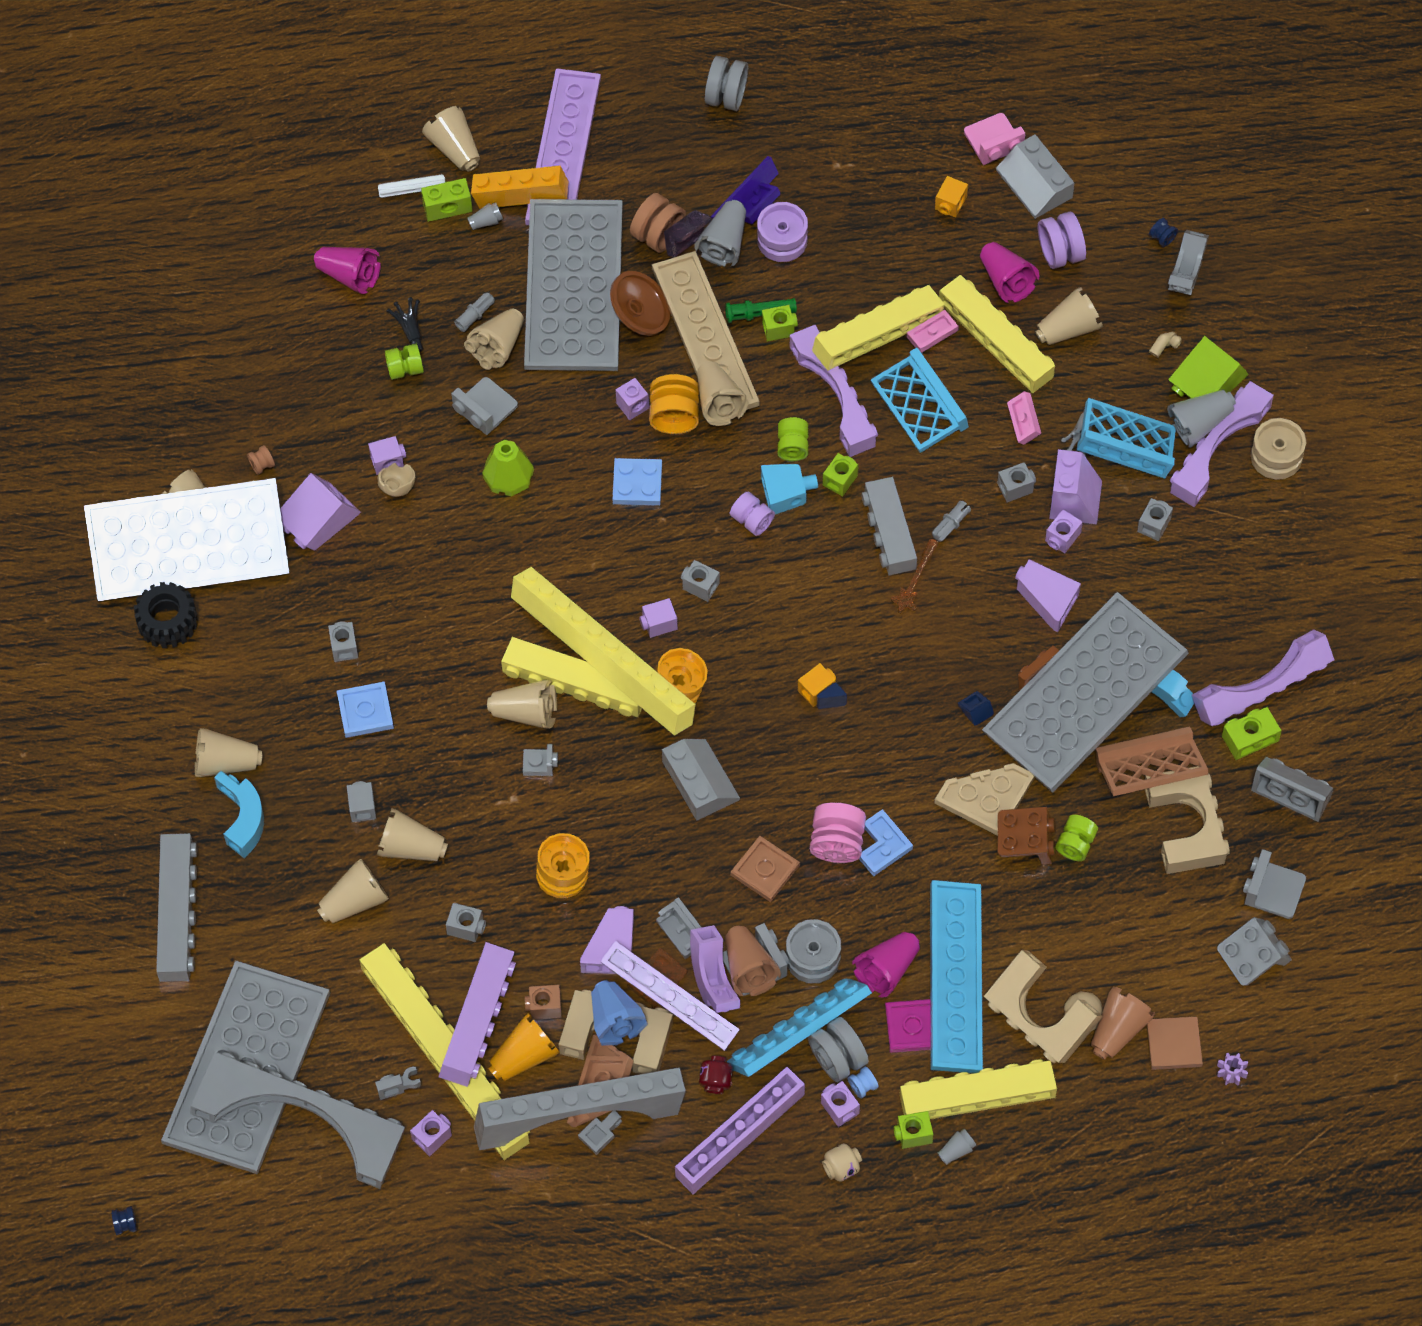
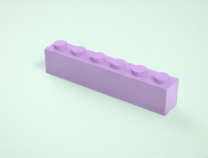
(670, 996)
(476, 1015)
(739, 1130)

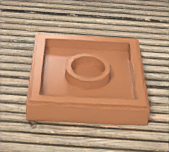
(765, 868)
(1174, 1043)

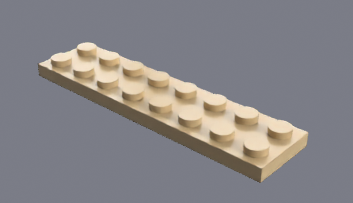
(700, 319)

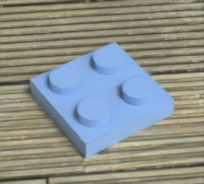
(637, 481)
(365, 709)

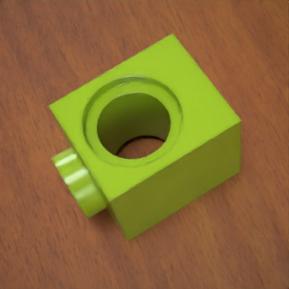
(777, 331)
(837, 482)
(921, 1122)

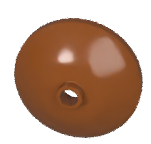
(639, 303)

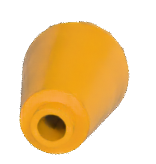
(522, 1050)

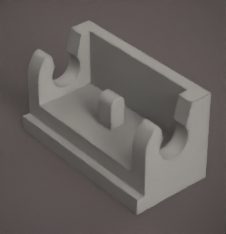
(677, 923)

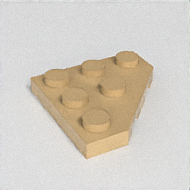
(985, 794)

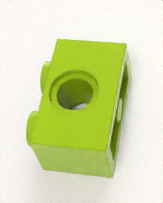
(446, 199)
(1242, 743)

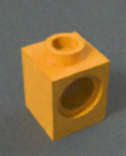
(951, 196)
(815, 682)

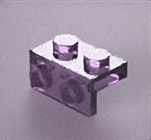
(685, 232)

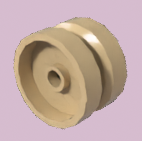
(1278, 448)

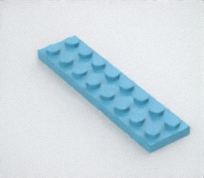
(956, 977)

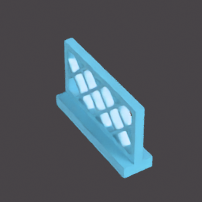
(936, 389)
(1125, 451)

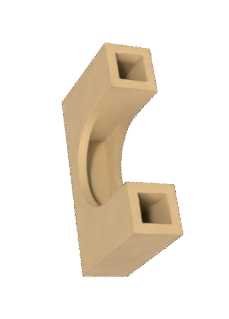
(1206, 846)
(1009, 997)
(651, 1042)

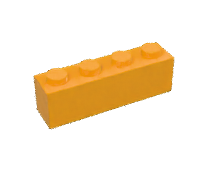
(519, 186)

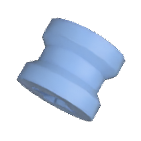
(863, 1082)

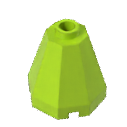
(507, 469)

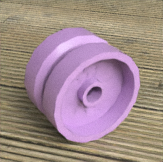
(782, 231)
(1062, 240)

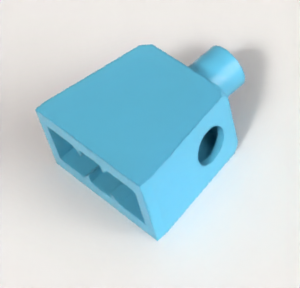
(785, 486)

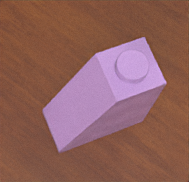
(1047, 592)
(615, 926)

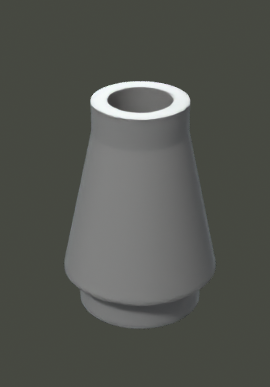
(485, 216)
(958, 1146)

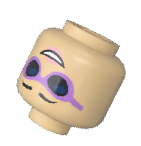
(841, 1162)

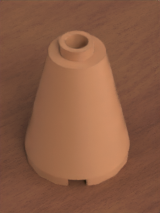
(749, 963)
(1120, 1023)

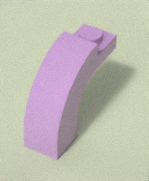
(709, 969)

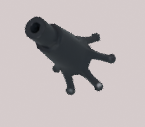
(409, 322)

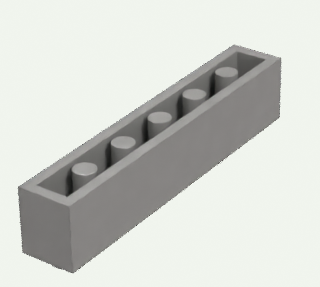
(175, 907)

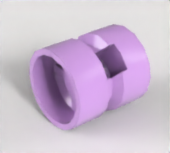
(749, 511)

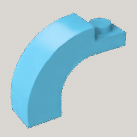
(1175, 693)
(249, 825)

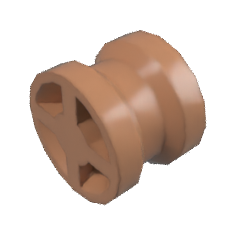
(260, 459)

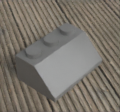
(1036, 177)
(699, 776)
(1291, 788)

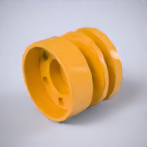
(674, 404)
(684, 671)
(562, 865)

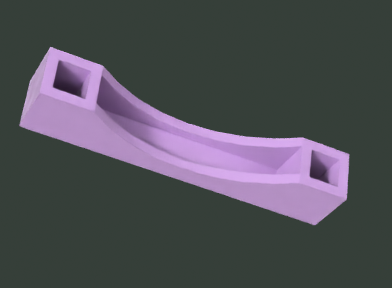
(855, 429)
(1193, 479)
(1305, 655)

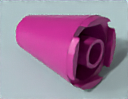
(350, 266)
(1009, 273)
(886, 963)

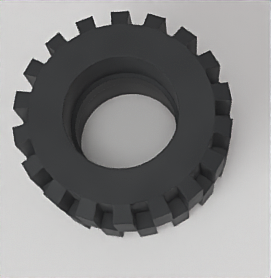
(169, 631)

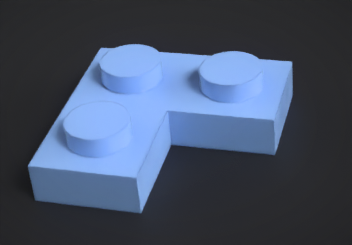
(889, 844)

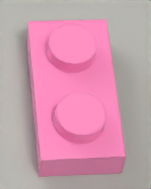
(932, 331)
(1024, 417)

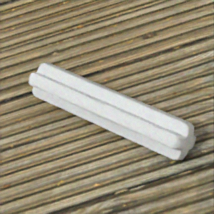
(408, 186)

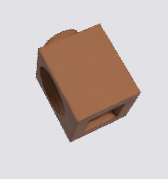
(550, 1010)

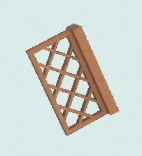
(1150, 751)

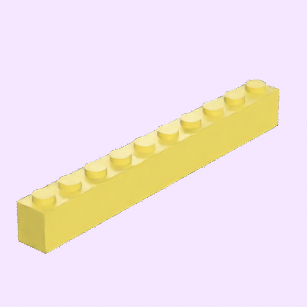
(603, 651)
(428, 1030)

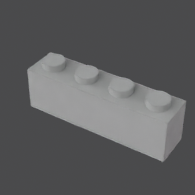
(890, 526)

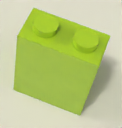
(1207, 371)

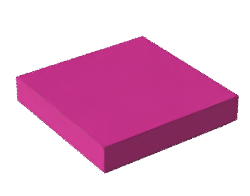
(909, 1025)

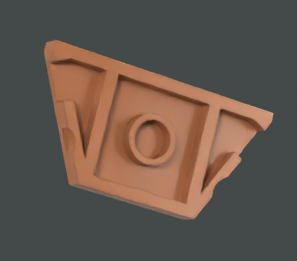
(601, 1065)

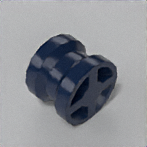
(1163, 232)
(124, 1220)

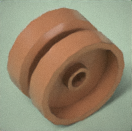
(653, 219)

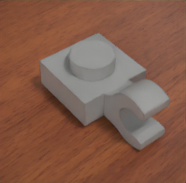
(394, 1085)
(599, 1133)

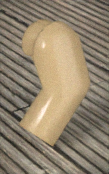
(1163, 341)

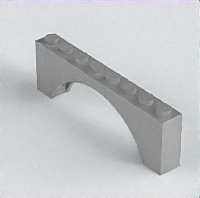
(236, 1084)
(653, 1094)

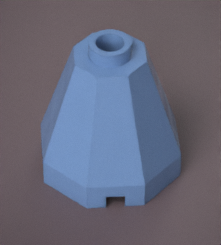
(615, 1014)

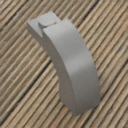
(1188, 262)

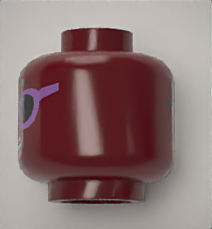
(716, 1075)

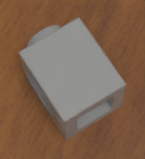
(1016, 490)
(1152, 527)
(704, 588)
(343, 650)
(361, 801)
(461, 913)

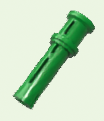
(749, 310)

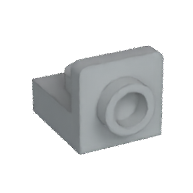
(539, 762)

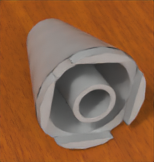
(723, 235)
(1200, 415)

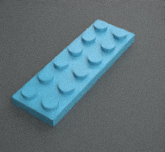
(800, 1026)

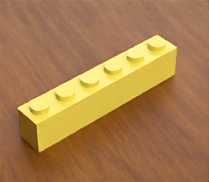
(876, 327)
(997, 333)
(567, 675)
(980, 1090)

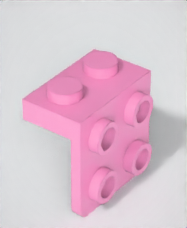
(993, 137)

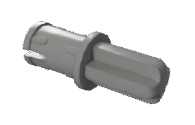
(474, 312)
(950, 521)

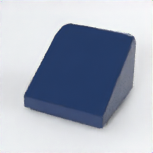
(831, 697)
(976, 708)

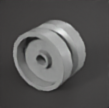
(726, 83)
(813, 951)
(838, 1049)

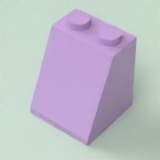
(1075, 487)
(316, 512)

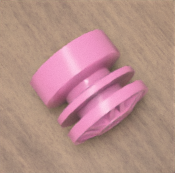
(837, 832)

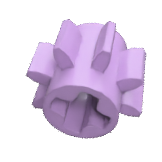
(1230, 1076)

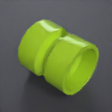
(404, 361)
(793, 439)
(1076, 838)

